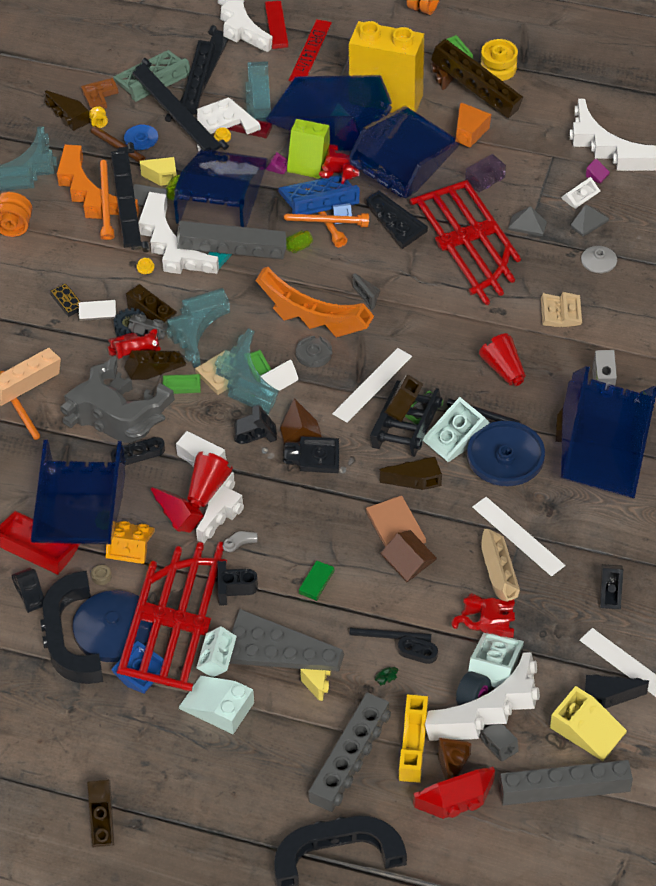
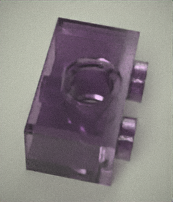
(485, 173)

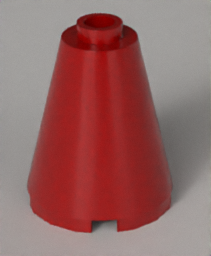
(504, 359)
(207, 478)

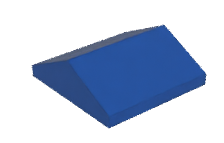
(134, 663)

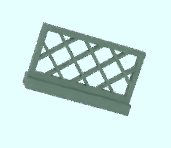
(173, 72)

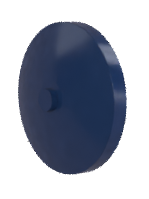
(506, 453)
(104, 624)

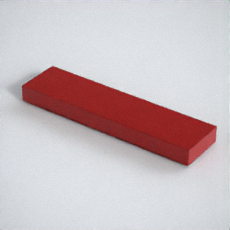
(276, 24)

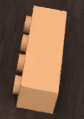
(28, 375)

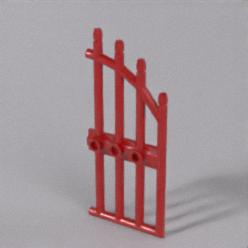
(465, 235)
(172, 618)

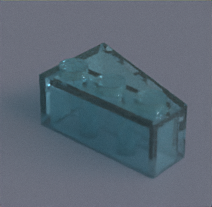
(258, 90)

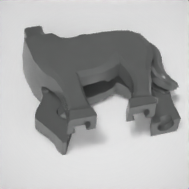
(108, 411)

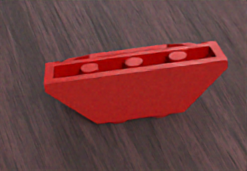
(456, 794)

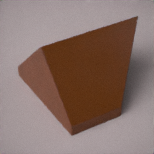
(299, 423)
(453, 756)

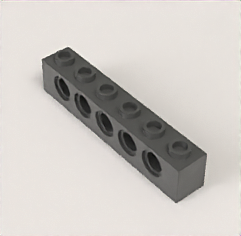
(369, 708)

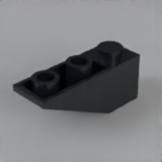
(614, 690)

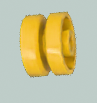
(500, 58)

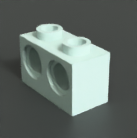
(216, 651)

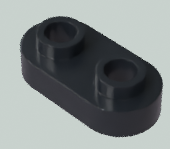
(418, 649)

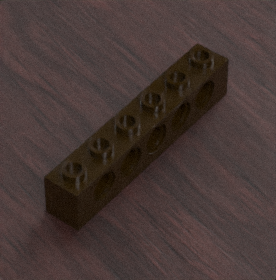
(476, 78)

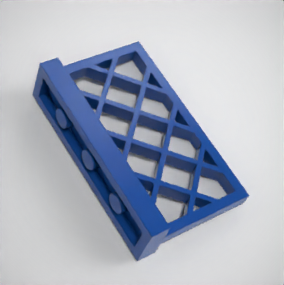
(319, 201)

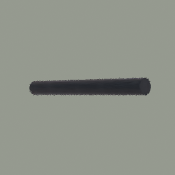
(487, 414)
(388, 634)

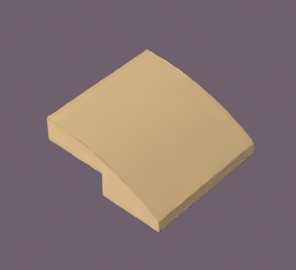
(561, 310)

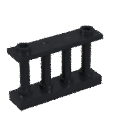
(385, 421)

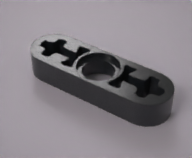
(150, 443)

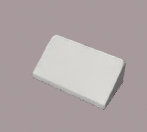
(581, 193)
(97, 310)
(281, 376)

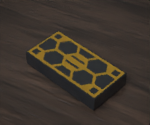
(66, 299)

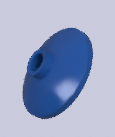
(142, 136)

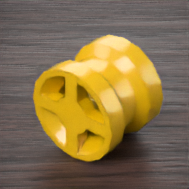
(98, 117)

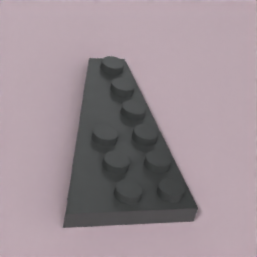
(273, 645)

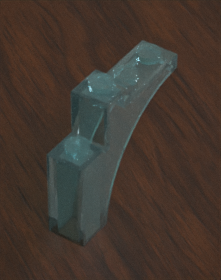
(25, 169)
(195, 317)
(244, 381)

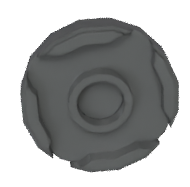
(313, 351)

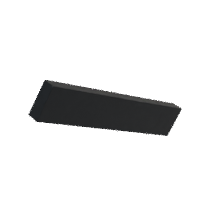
(198, 75)

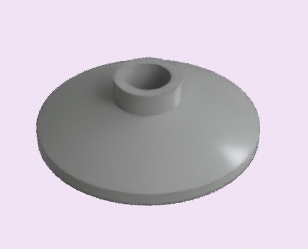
(599, 259)

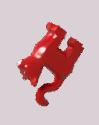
(338, 163)
(130, 342)
(494, 615)

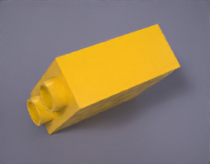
(394, 55)

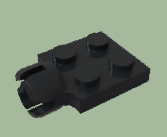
(313, 454)

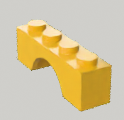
(413, 738)

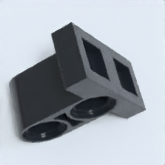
(254, 427)
(235, 582)
(29, 589)

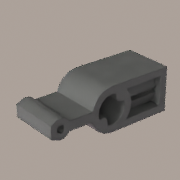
(499, 741)

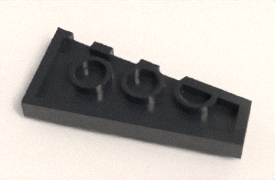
(397, 221)

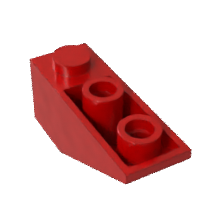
(178, 510)

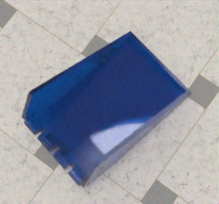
(336, 101)
(402, 151)
(220, 179)
(604, 434)
(77, 501)

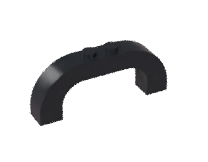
(72, 667)
(337, 833)

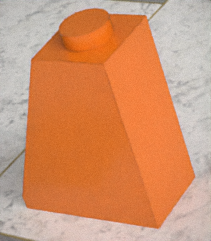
(471, 124)

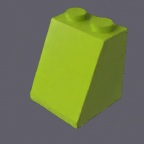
(308, 148)

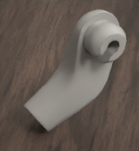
(239, 539)

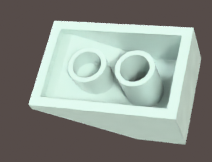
(454, 429)
(495, 657)
(219, 702)

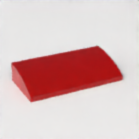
(16, 539)

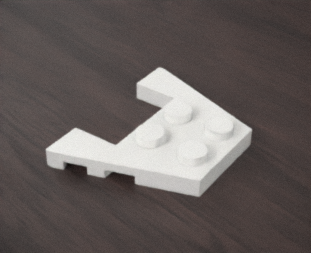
(225, 114)

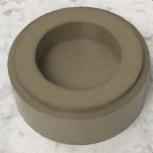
(101, 574)

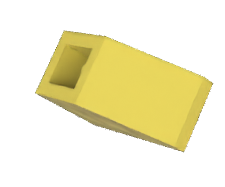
(158, 170)
(316, 681)

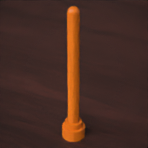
(362, 219)
(106, 232)
(338, 238)
(25, 418)

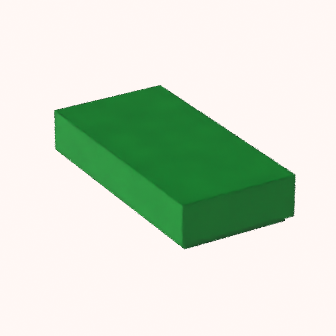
(316, 580)

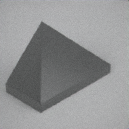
(588, 220)
(528, 222)
(366, 290)

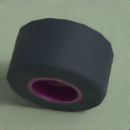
(472, 687)

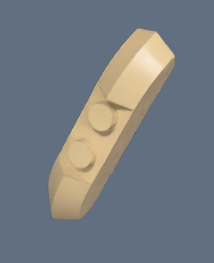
(499, 566)

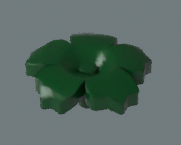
(386, 675)

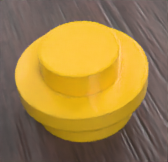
(222, 133)
(145, 266)

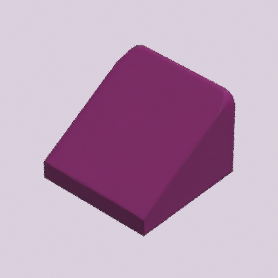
(277, 164)
(597, 171)

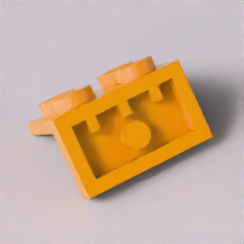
(129, 542)

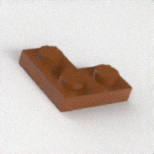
(95, 92)

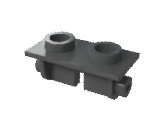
(140, 323)

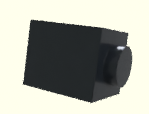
(611, 586)

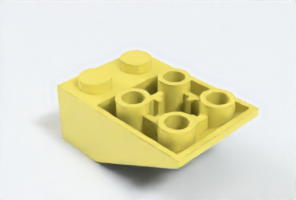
(587, 724)

